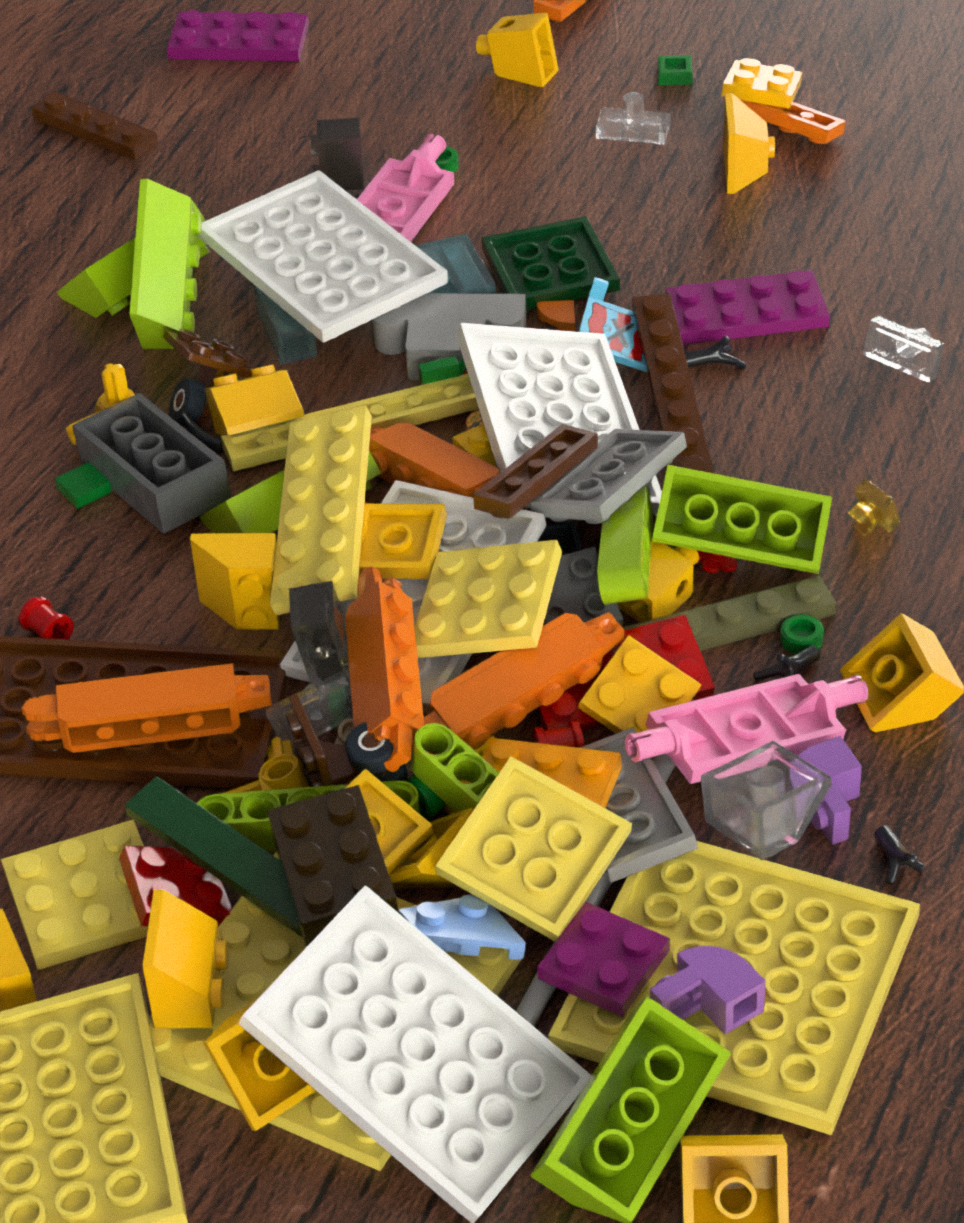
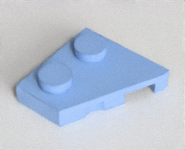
(464, 926)

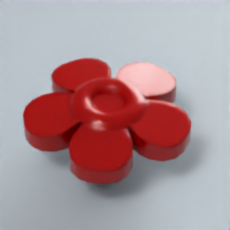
(714, 562)

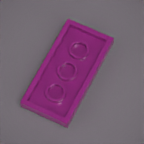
(238, 36)
(749, 307)

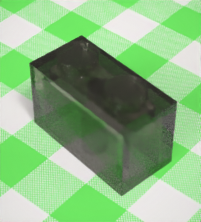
(340, 153)
(319, 630)

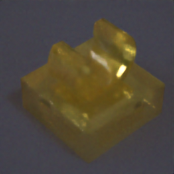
(873, 508)

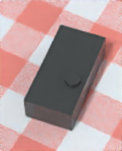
(153, 462)

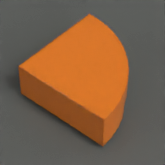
(557, 314)

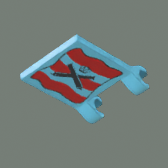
(616, 324)

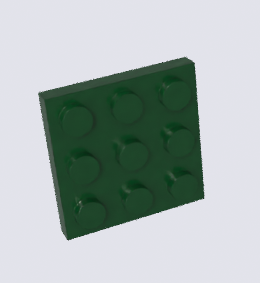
(550, 261)

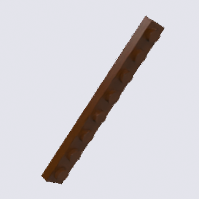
(671, 378)

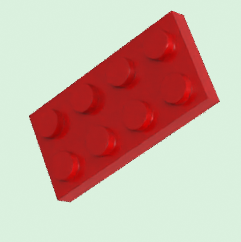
(667, 638)

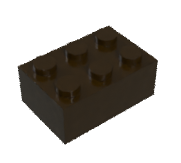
(328, 856)

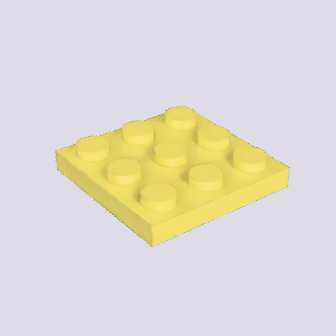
(487, 599)
(533, 848)
(75, 895)

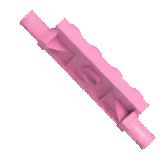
(409, 189)
(733, 723)

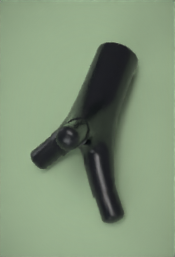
(714, 354)
(206, 437)
(790, 665)
(896, 853)

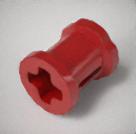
(40, 617)
(563, 736)

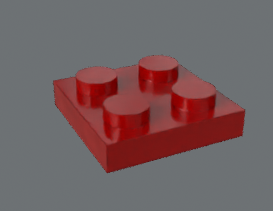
(174, 872)

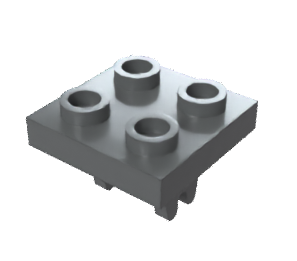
(578, 590)

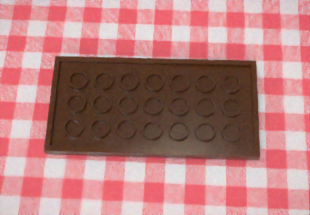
(38, 664)

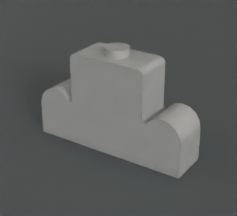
(430, 323)

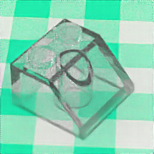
(764, 798)

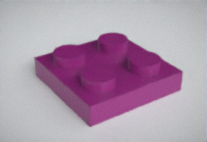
(603, 959)

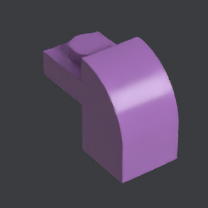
(842, 766)
(712, 982)

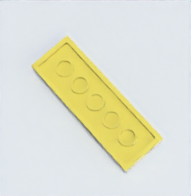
(322, 505)

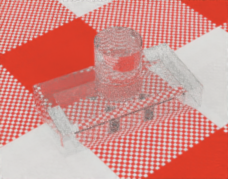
(633, 122)
(903, 348)
(324, 703)

